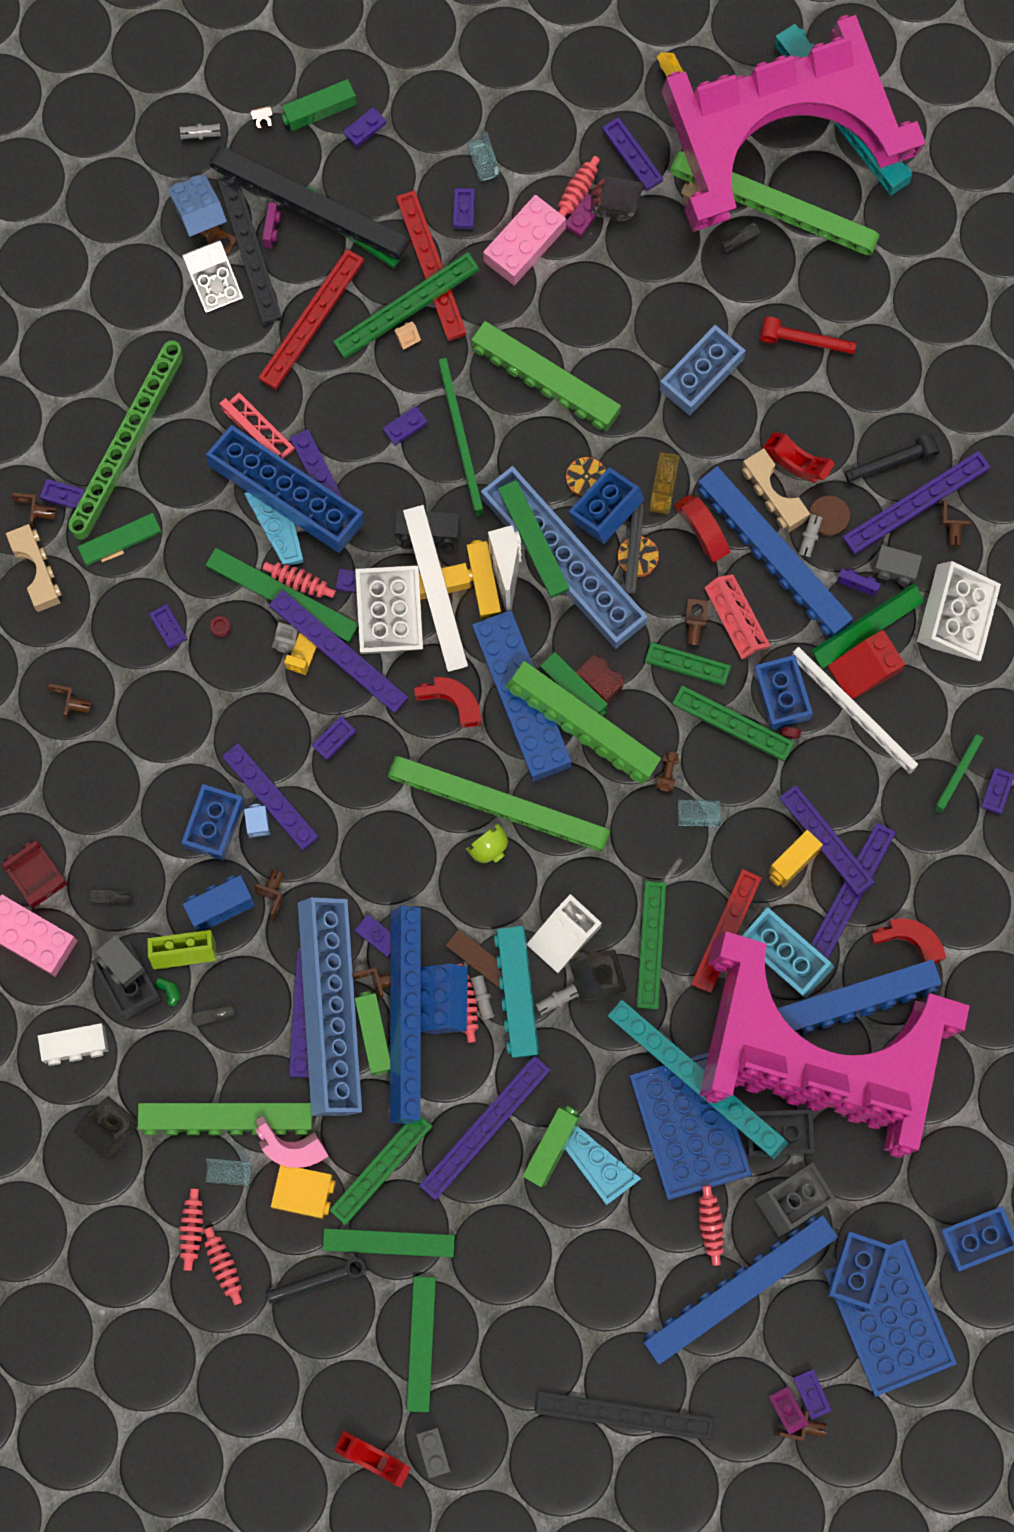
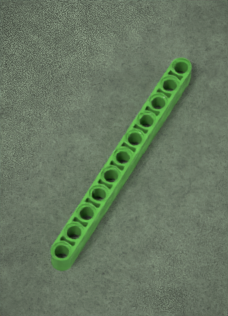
(791, 210)
(126, 449)
(499, 803)

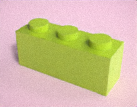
(182, 949)

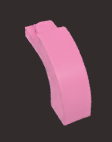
(290, 1154)

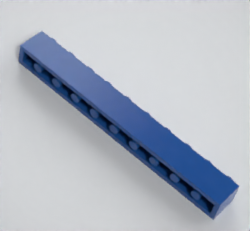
(774, 552)
(405, 1015)
(740, 1290)

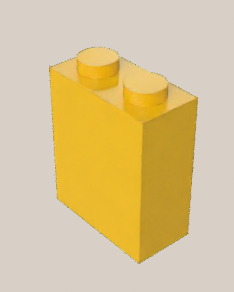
(794, 859)
(303, 1192)

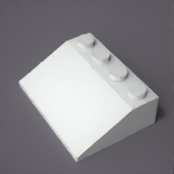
(505, 560)
(389, 609)
(958, 611)

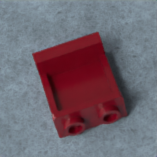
(34, 873)

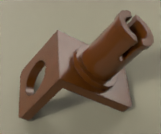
(214, 234)
(36, 510)
(955, 526)
(695, 622)
(71, 703)
(270, 891)
(378, 981)
(811, 1428)

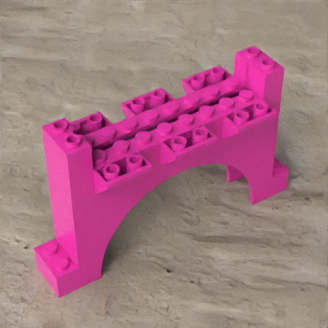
(830, 83)
(761, 1051)

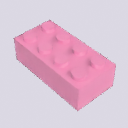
(524, 240)
(33, 937)

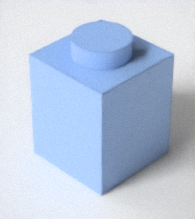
(257, 821)

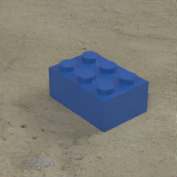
(606, 505)
(782, 692)
(213, 822)
(219, 903)
(444, 998)
(978, 1239)
(859, 1271)

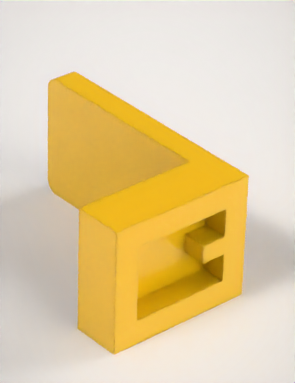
(301, 656)

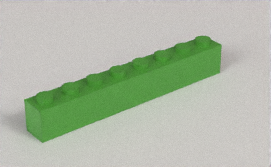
(545, 376)
(583, 722)
(223, 1117)

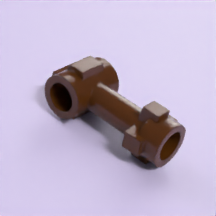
(666, 782)

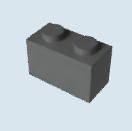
(897, 565)
(120, 961)
(433, 1453)

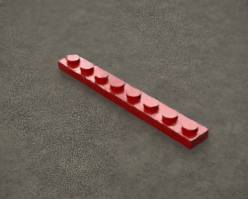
(430, 262)
(311, 319)

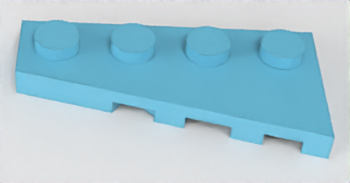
(279, 531)
(600, 1168)

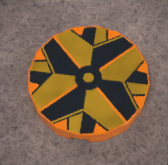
(583, 474)
(647, 557)

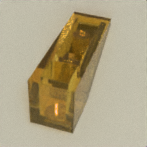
(664, 483)

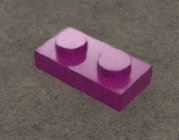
(581, 217)
(272, 218)
(788, 1410)

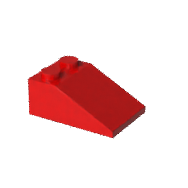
(867, 665)

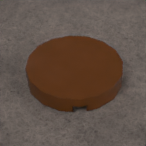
(834, 515)

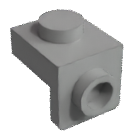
(284, 638)

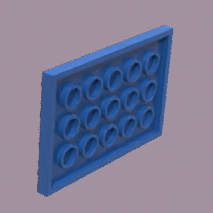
(687, 1134)
(901, 1333)

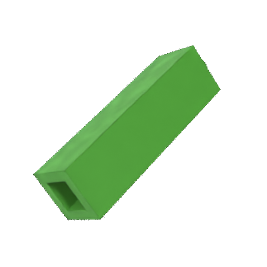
(373, 1033)
(552, 1145)

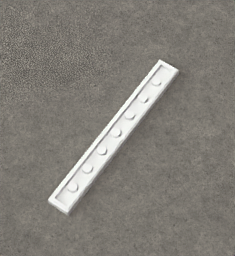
(435, 588)
(855, 711)

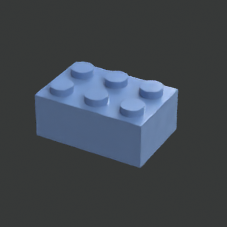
(197, 204)

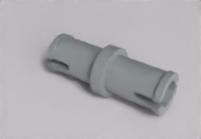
(200, 131)
(810, 535)
(482, 997)
(557, 999)

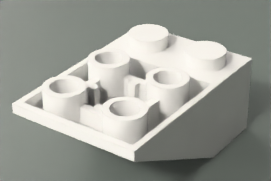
(212, 276)
(564, 933)

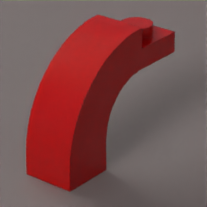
(796, 460)
(705, 527)
(455, 693)
(914, 932)
(372, 1458)

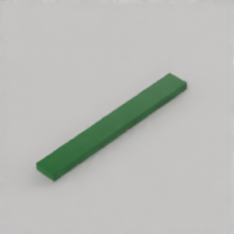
(406, 305)
(460, 436)
(269, 589)

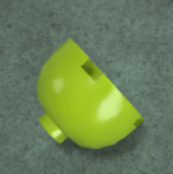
(489, 846)

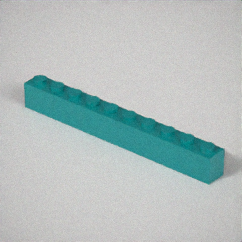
(892, 177)
(693, 1075)

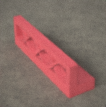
(254, 431)
(734, 616)

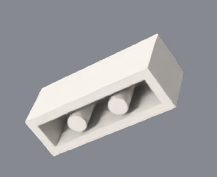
(73, 1044)

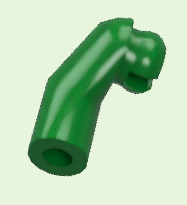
(171, 990)

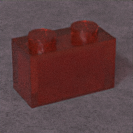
(601, 678)

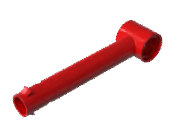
(773, 330)

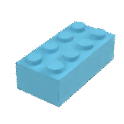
(789, 953)

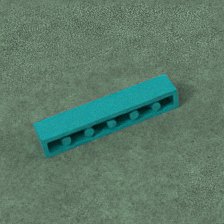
(518, 992)

